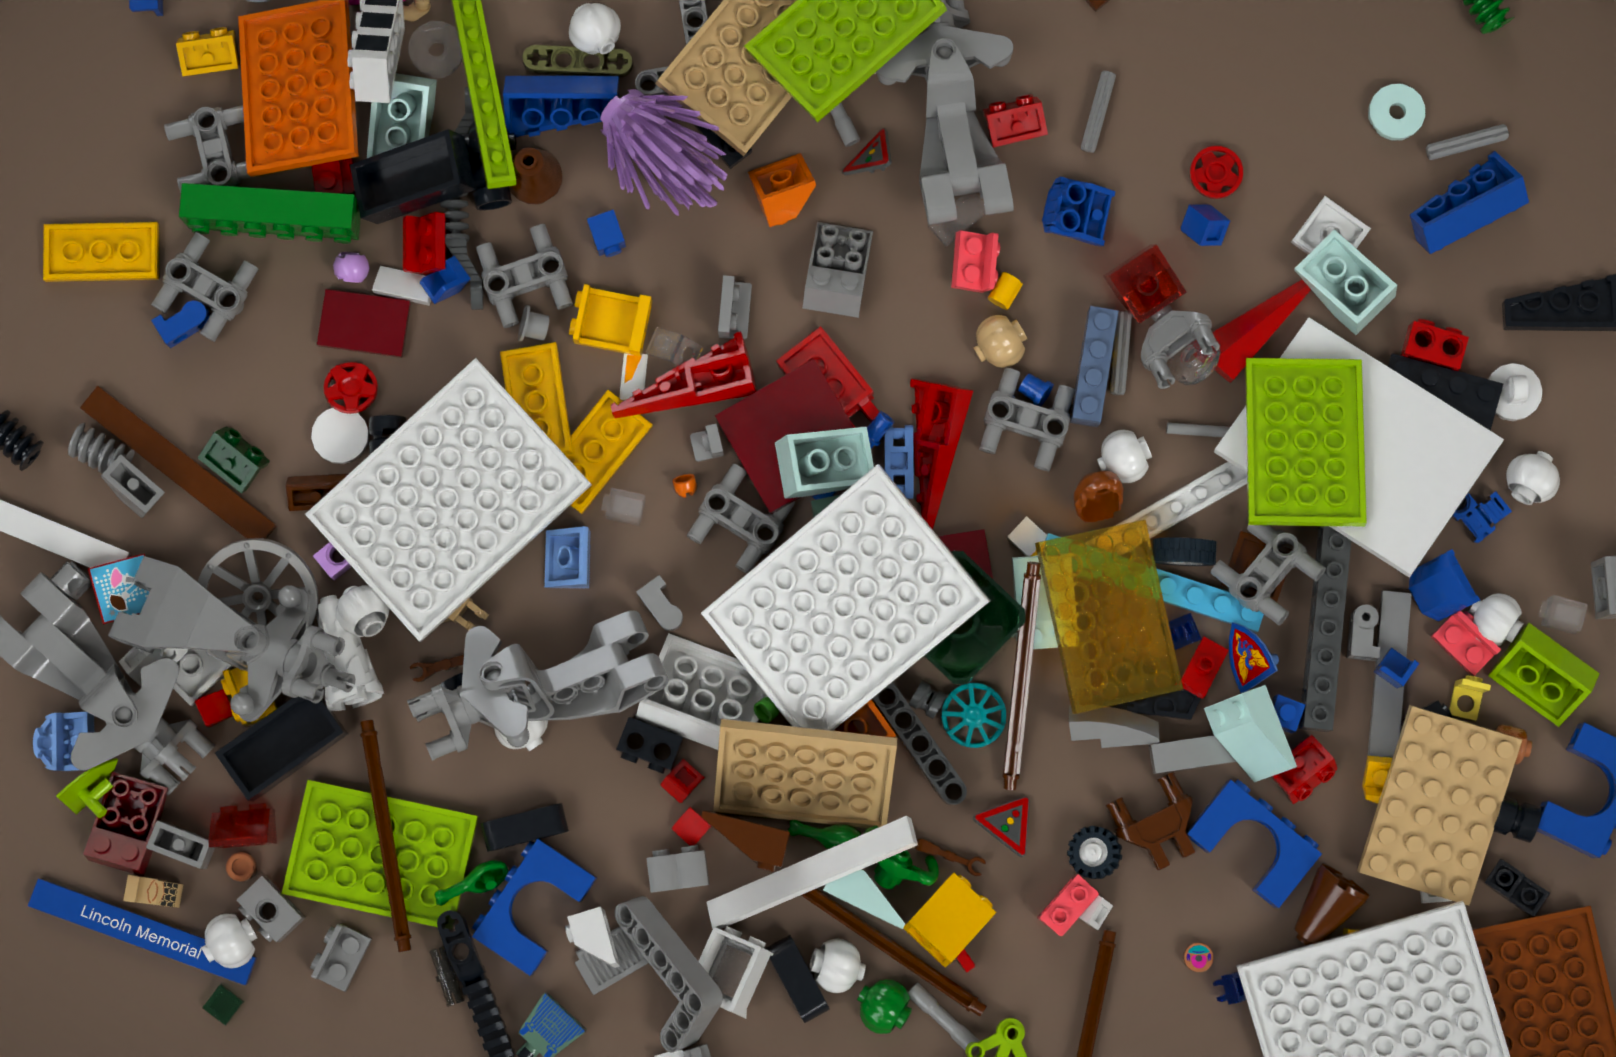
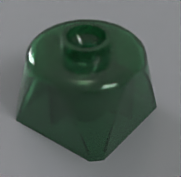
(993, 627)

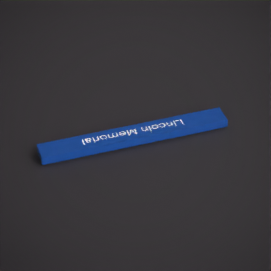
(131, 928)

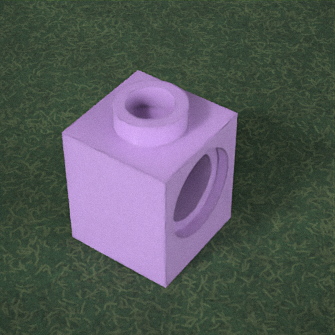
(325, 559)

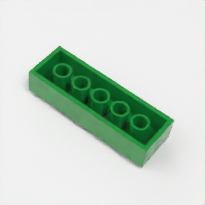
(270, 212)

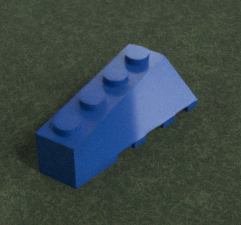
(555, 102)
(1469, 204)

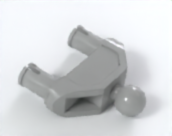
(1170, 335)

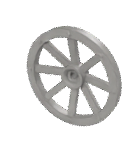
(250, 603)

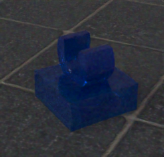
(1184, 631)
(1233, 988)

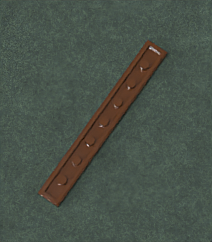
(177, 465)

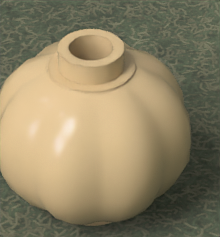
(1000, 341)

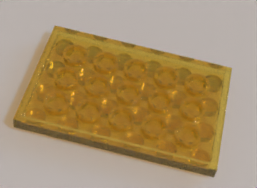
(1109, 616)

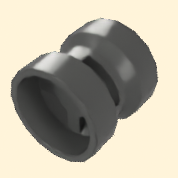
(921, 696)

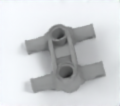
(212, 145)
(524, 275)
(204, 286)
(1027, 419)
(739, 519)
(1268, 571)

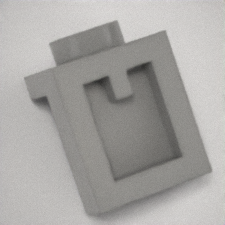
(707, 443)

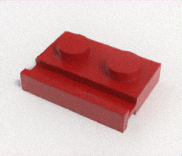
(333, 177)

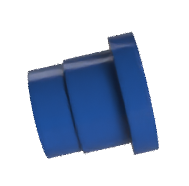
(1036, 389)

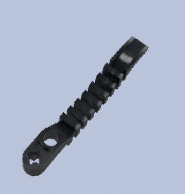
(476, 986)

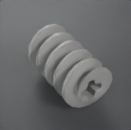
(94, 449)

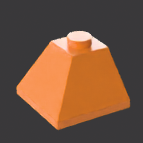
(782, 188)

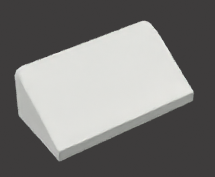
(400, 285)

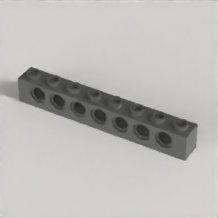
(1325, 631)

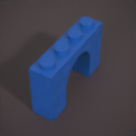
(1591, 833)
(1293, 853)
(498, 928)

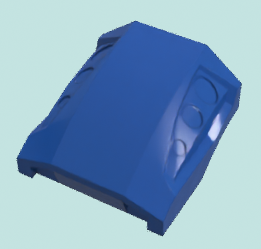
(1077, 210)
(1441, 587)

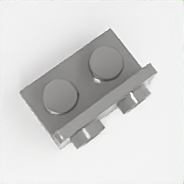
(734, 308)
(340, 957)

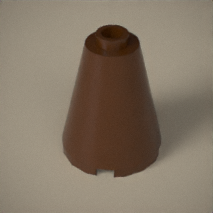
(536, 175)
(1328, 905)

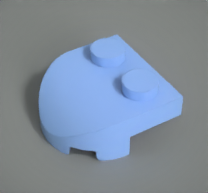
(57, 738)

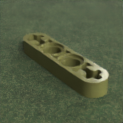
(577, 65)

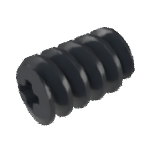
(16, 444)

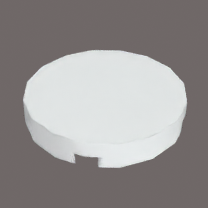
(340, 436)

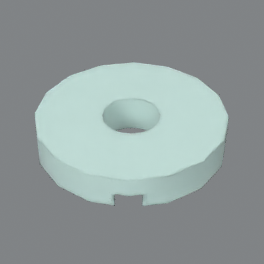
(1401, 96)

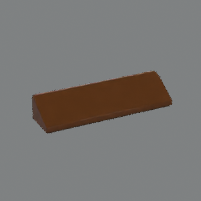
(307, 491)

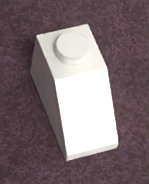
(593, 935)

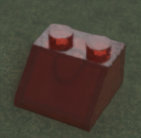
(1145, 283)
(243, 828)

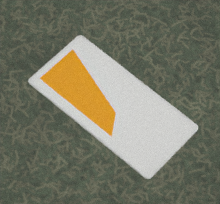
(633, 374)

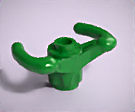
(899, 867)

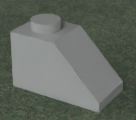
(132, 486)

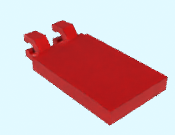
(840, 374)

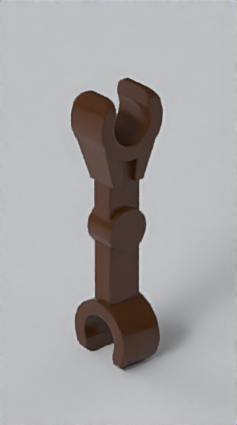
(431, 668)
(929, 848)

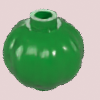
(884, 1006)

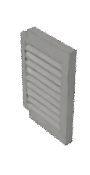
(599, 974)

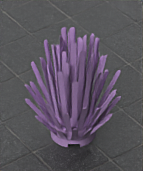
(639, 129)

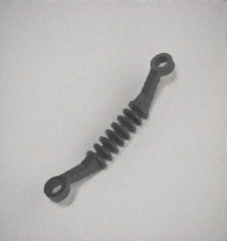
(455, 240)

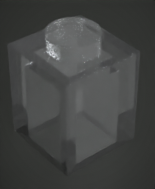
(624, 506)
(1563, 614)

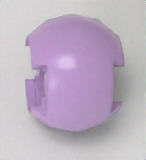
(351, 267)

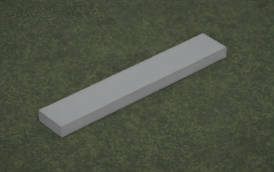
(1387, 699)

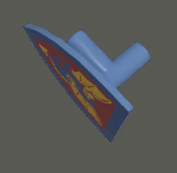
(1249, 658)

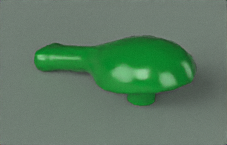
(828, 836)
(480, 880)

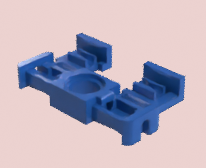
(1479, 519)

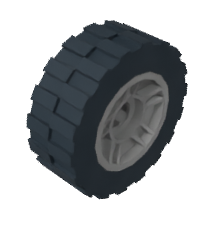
(1184, 551)

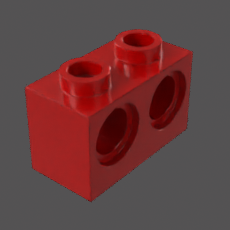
(1434, 351)

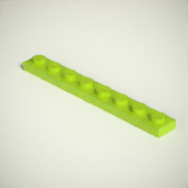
(484, 93)

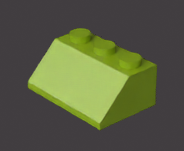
(1544, 675)

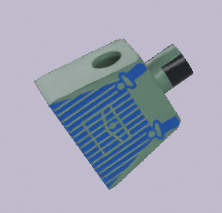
(548, 1029)

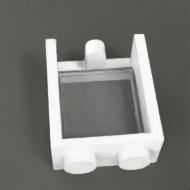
(734, 966)

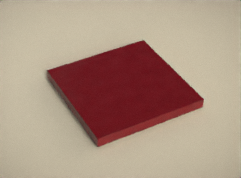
(787, 406)

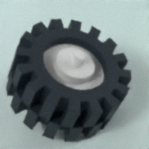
(1094, 852)

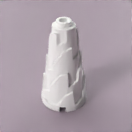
(352, 660)

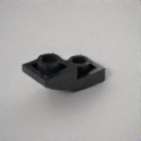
(1517, 888)

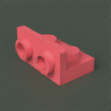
(975, 261)
(1459, 640)
(1068, 905)

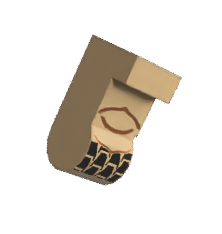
(153, 891)

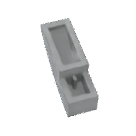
(1113, 727)
(1188, 754)

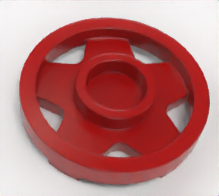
(1216, 172)
(350, 387)

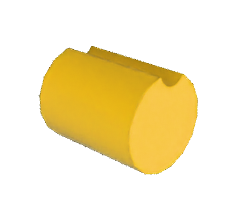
(1005, 291)

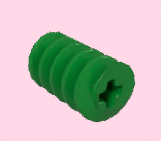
(1489, 14)

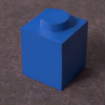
(606, 233)
(1288, 712)

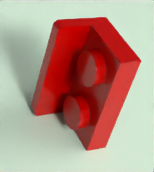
(1015, 120)
(424, 243)
(1313, 767)

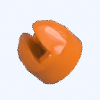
(685, 484)

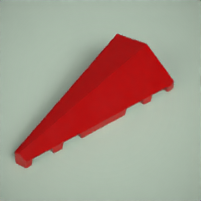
(1251, 330)
(711, 378)
(939, 423)

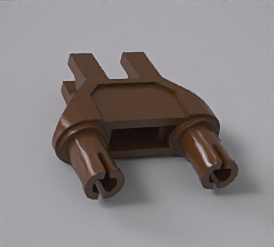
(1158, 827)

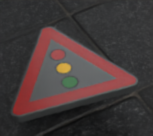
(873, 156)
(1007, 824)

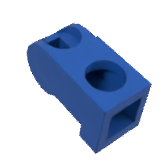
(183, 324)

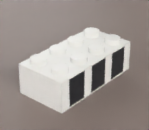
(376, 49)

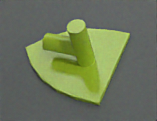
(89, 788)

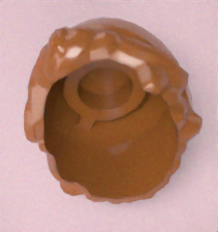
(1098, 496)

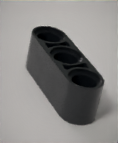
(524, 827)
(797, 979)

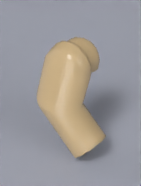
(416, 10)

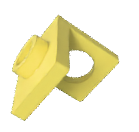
(1472, 687)

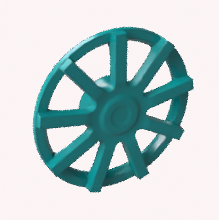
(974, 715)

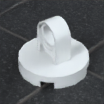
(1520, 391)

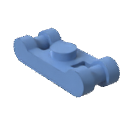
(900, 458)

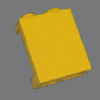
(611, 320)
(950, 919)

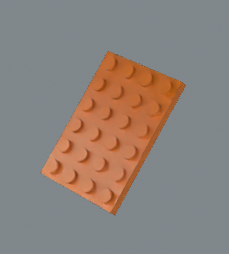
(297, 86)

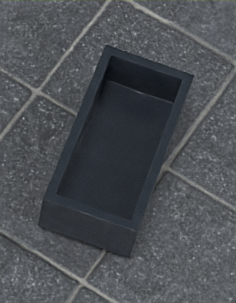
(412, 177)
(280, 745)

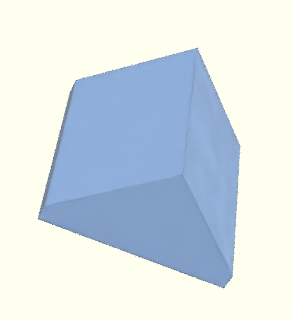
(567, 558)

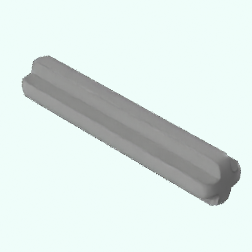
(1098, 111)
(1467, 142)
(1120, 354)

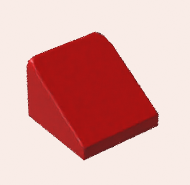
(214, 708)
(682, 781)
(691, 827)

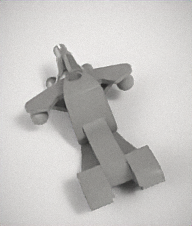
(955, 148)
(277, 656)
(72, 657)
(588, 685)

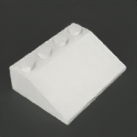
(700, 692)

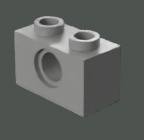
(180, 845)
(286, 916)

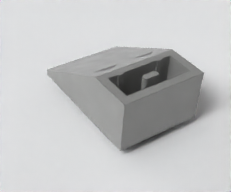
(837, 269)

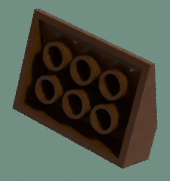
(758, 842)

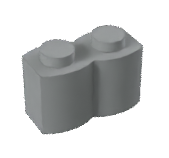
(677, 870)

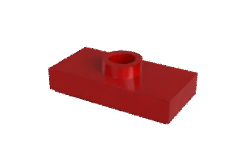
(1203, 667)

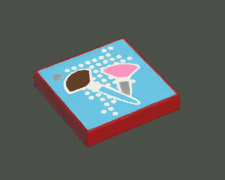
(116, 589)

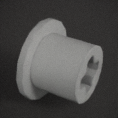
(533, 325)

